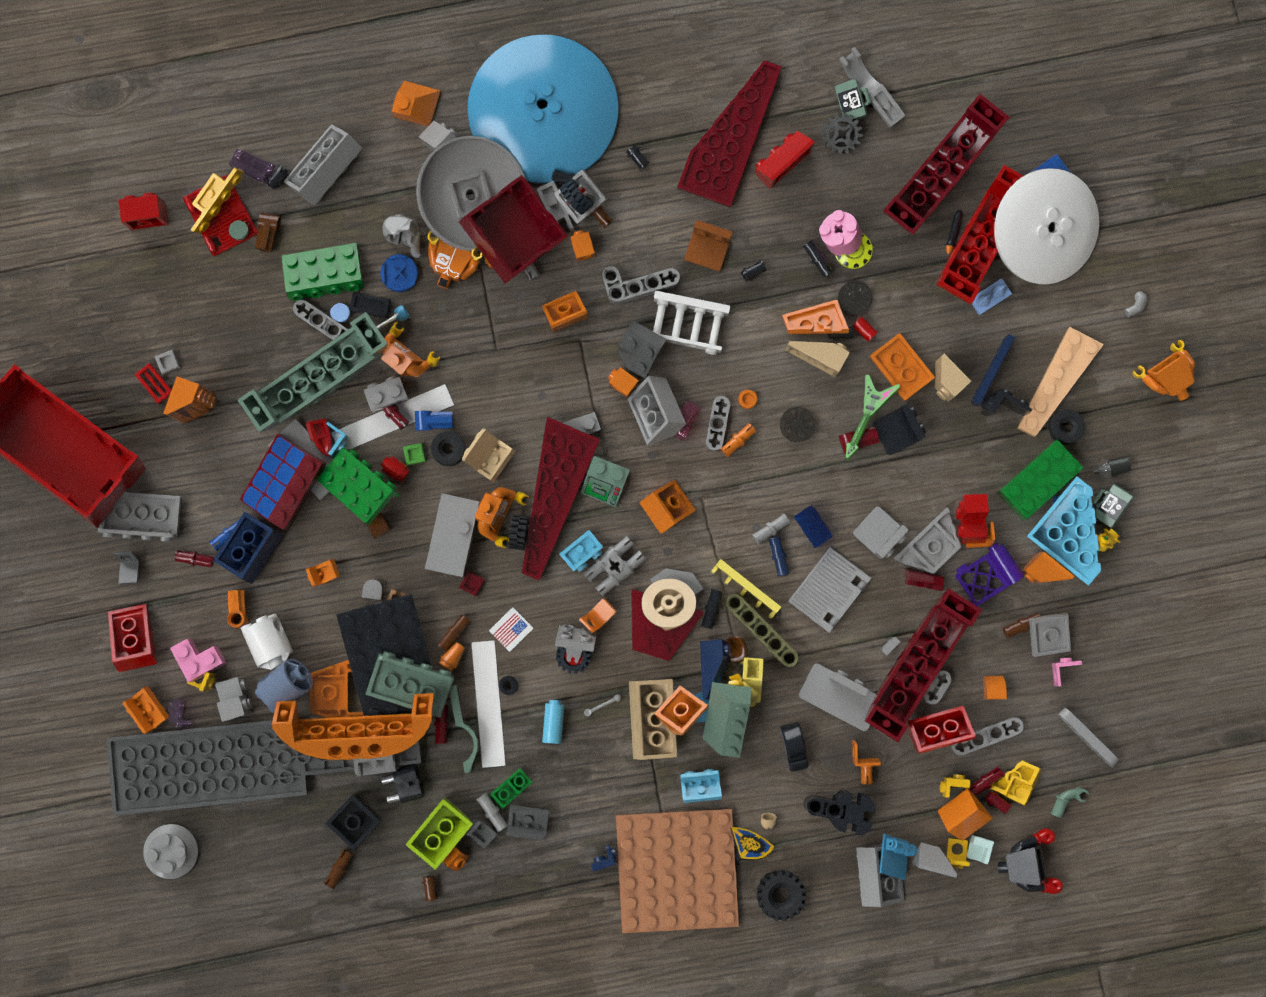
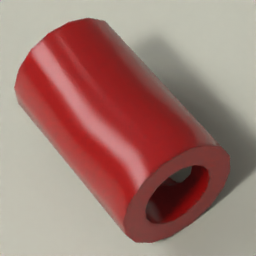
(864, 329)

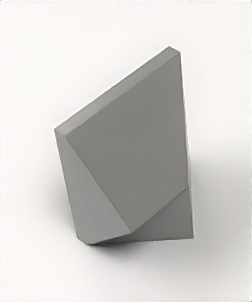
(933, 859)

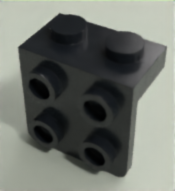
(1004, 397)
(899, 429)

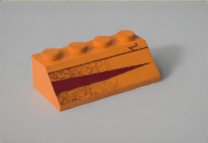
(188, 401)

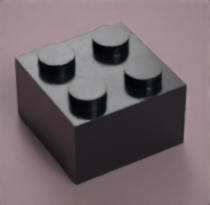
(354, 821)

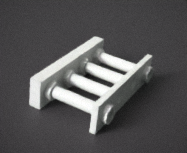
(700, 308)

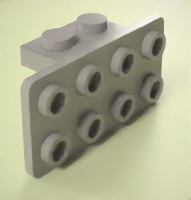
(838, 695)

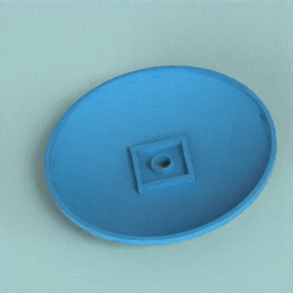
(579, 113)

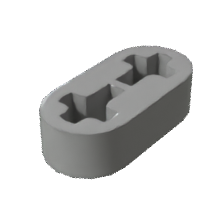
(940, 690)

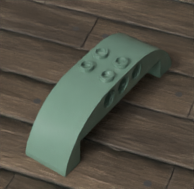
(315, 376)

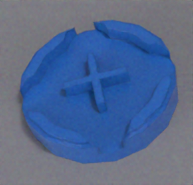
(399, 273)

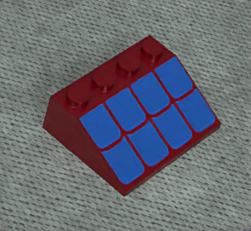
(282, 482)

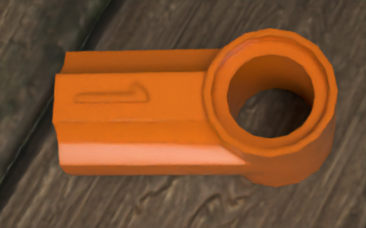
(237, 606)

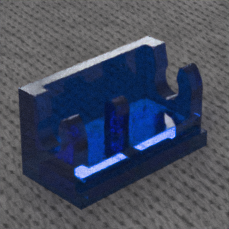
(813, 526)

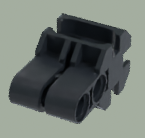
(846, 811)

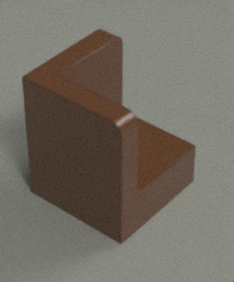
(379, 526)

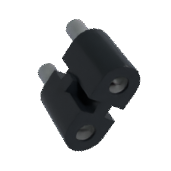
(408, 784)

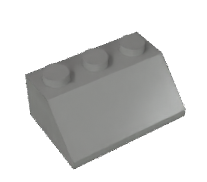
(656, 410)
(876, 888)

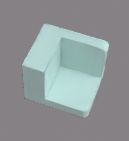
(979, 849)

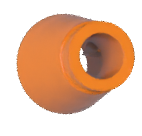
(452, 657)

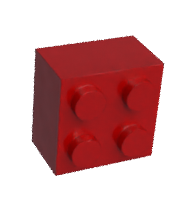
(143, 211)

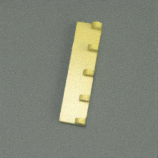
(763, 598)

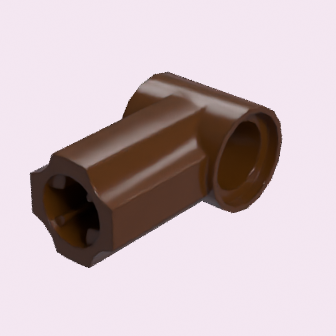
(268, 227)

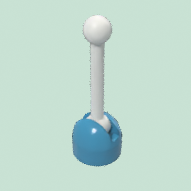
(400, 314)

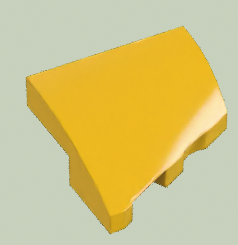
(1018, 783)

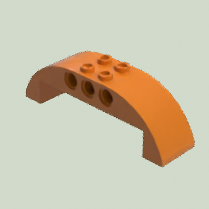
(353, 736)

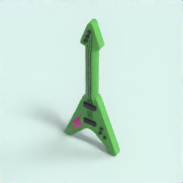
(872, 404)

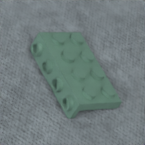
(400, 679)

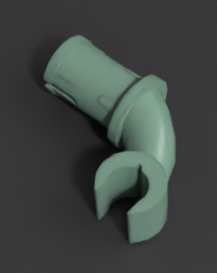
(1064, 798)

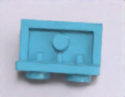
(581, 551)
(701, 786)

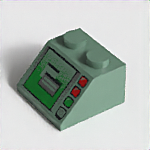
(605, 481)

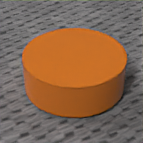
(747, 399)

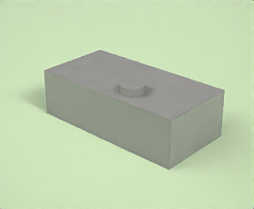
(452, 535)

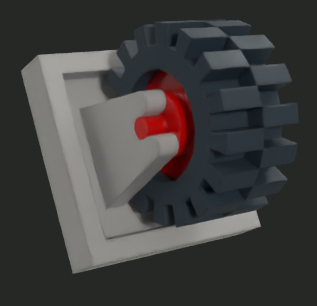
(580, 196)
(574, 648)

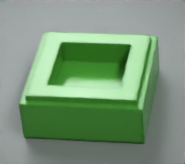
(414, 454)

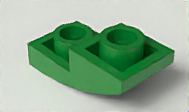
(511, 788)

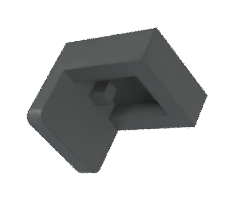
(481, 832)

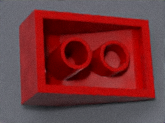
(131, 638)

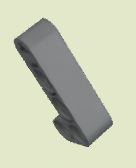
(641, 282)

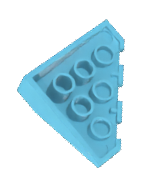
(1069, 532)

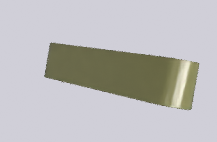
(768, 637)

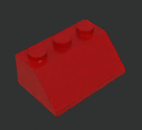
(783, 158)
(940, 730)

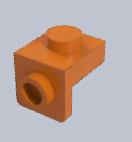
(323, 573)
(455, 859)

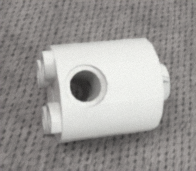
(267, 642)

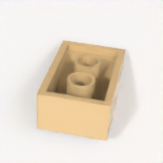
(824, 356)

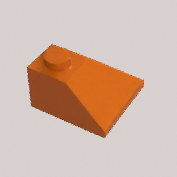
(415, 103)
(1045, 569)

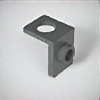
(128, 567)

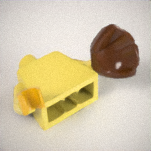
(751, 668)

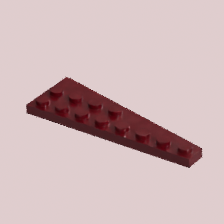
(560, 473)

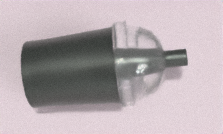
(1113, 467)

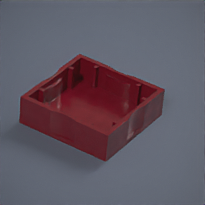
(513, 229)

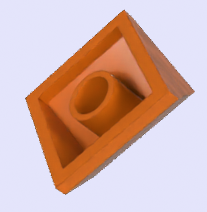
(564, 311)
(680, 711)
(964, 815)

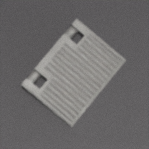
(829, 589)

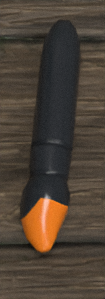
(953, 232)

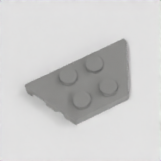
(932, 545)

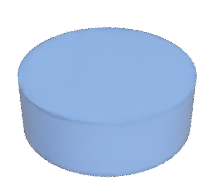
(340, 313)

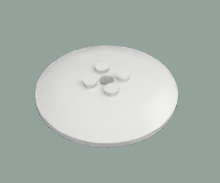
(1024, 221)

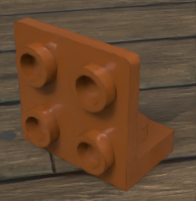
(708, 245)

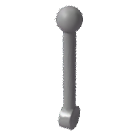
(588, 712)

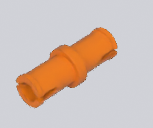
(738, 440)

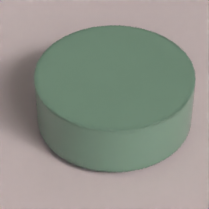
(238, 230)

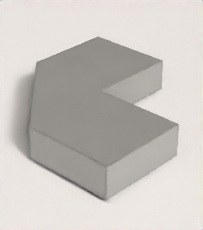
(686, 577)

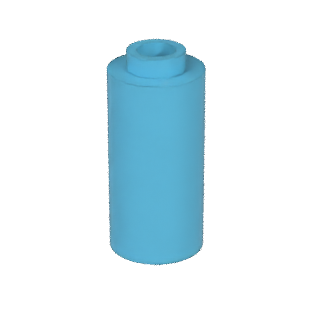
(553, 722)

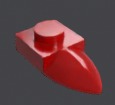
(320, 434)

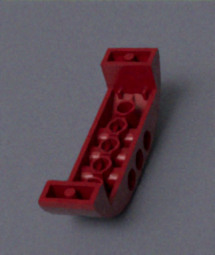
(946, 164)
(920, 663)

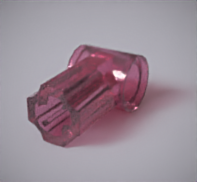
(689, 413)

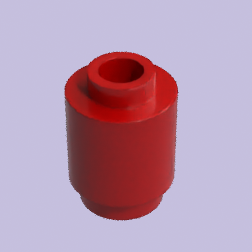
(394, 468)

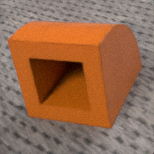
(994, 687)

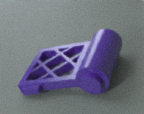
(1003, 566)

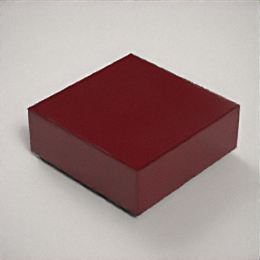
(472, 583)

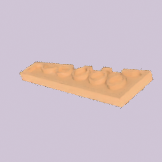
(1066, 367)

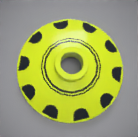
(858, 258)

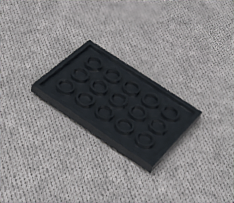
(380, 628)

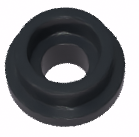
(503, 689)

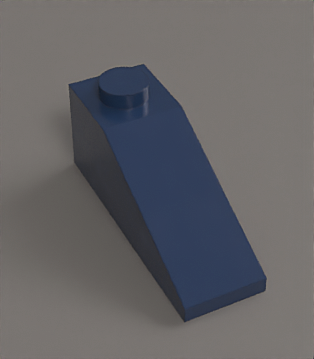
(713, 663)

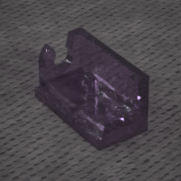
(252, 166)

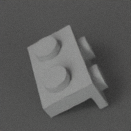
(385, 394)

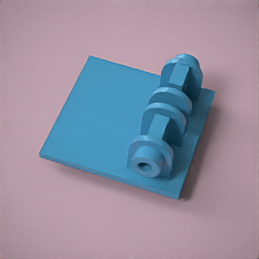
(895, 856)

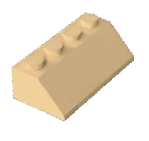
(649, 735)

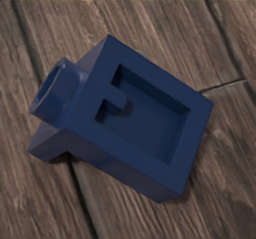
(601, 862)

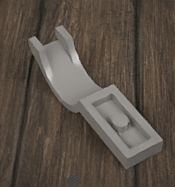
(879, 96)

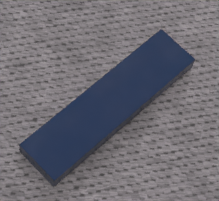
(992, 370)

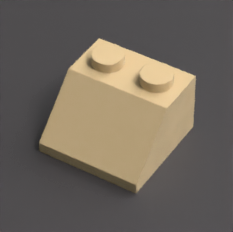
(949, 378)

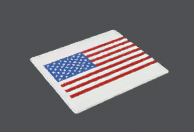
(511, 629)

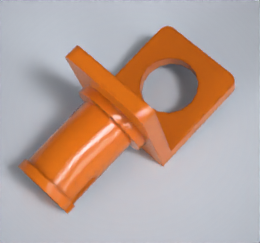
(866, 764)

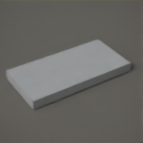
(299, 435)

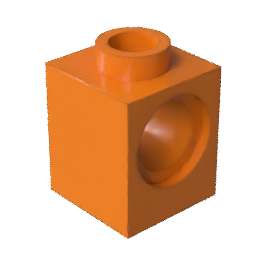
(582, 245)
(622, 381)

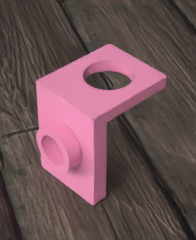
(1056, 671)

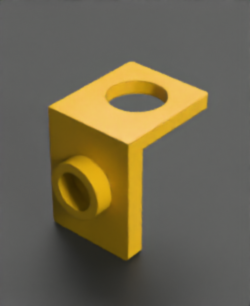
(206, 684)
(959, 860)

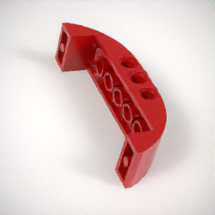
(977, 243)

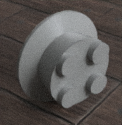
(170, 851)

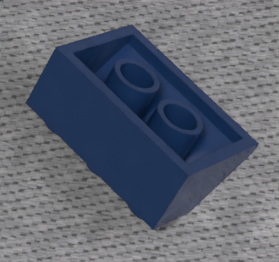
(248, 548)

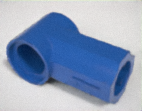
(433, 420)

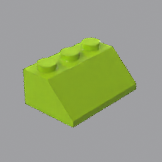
(439, 833)

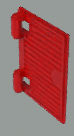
(230, 211)

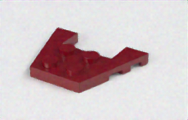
(653, 639)

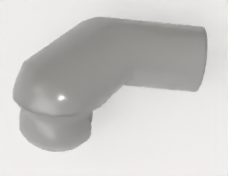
(1140, 303)

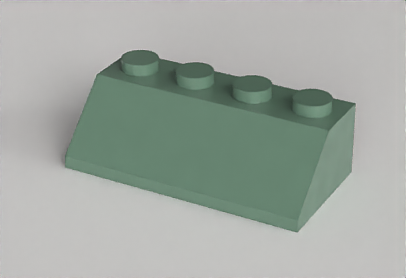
(727, 718)

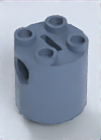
(284, 683)

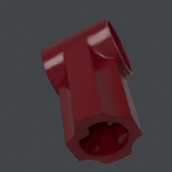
(868, 438)

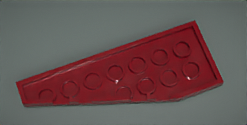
(723, 151)

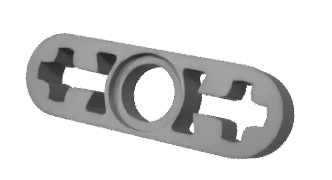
(725, 410)

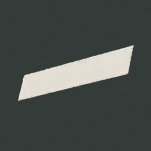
(379, 424)
(488, 704)

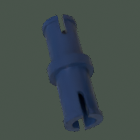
(779, 556)

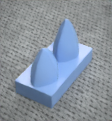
(991, 296)

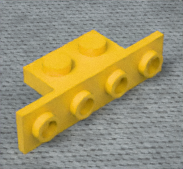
(212, 197)

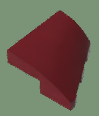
(924, 580)

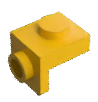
(957, 781)

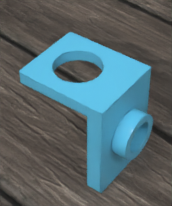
(340, 442)

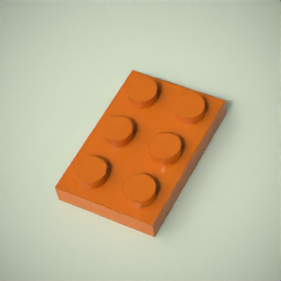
(901, 366)

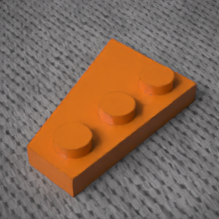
(818, 319)

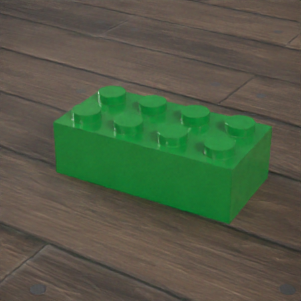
(1039, 480)

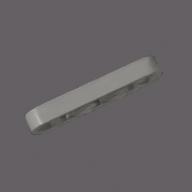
(324, 326)
(1088, 737)
(987, 738)

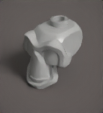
(404, 231)

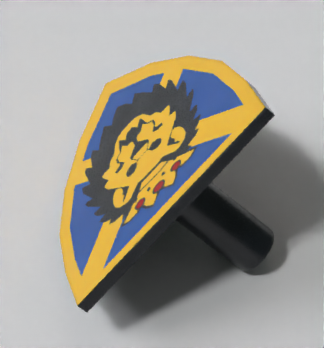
(750, 845)

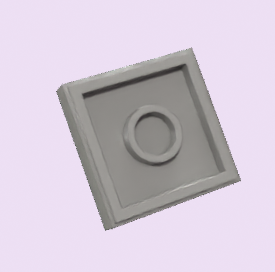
(1050, 634)

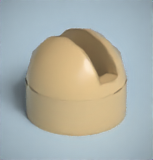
(768, 820)

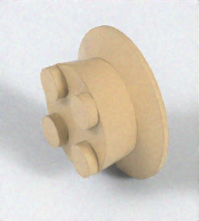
(668, 603)

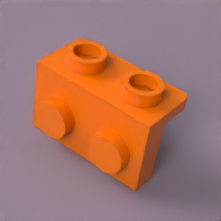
(146, 710)

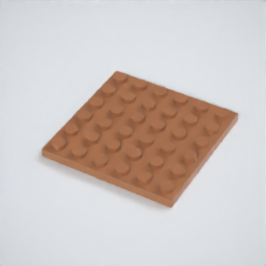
(677, 870)

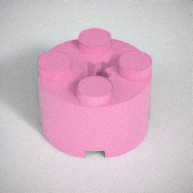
(841, 233)

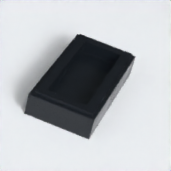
(372, 305)

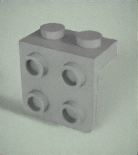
(880, 533)

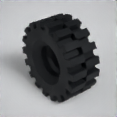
(786, 909)

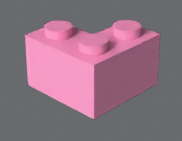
(196, 664)

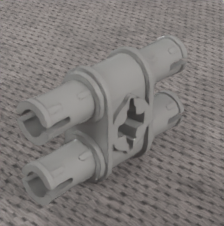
(614, 577)

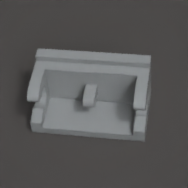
(374, 765)

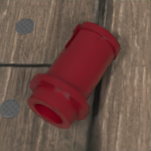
(998, 802)

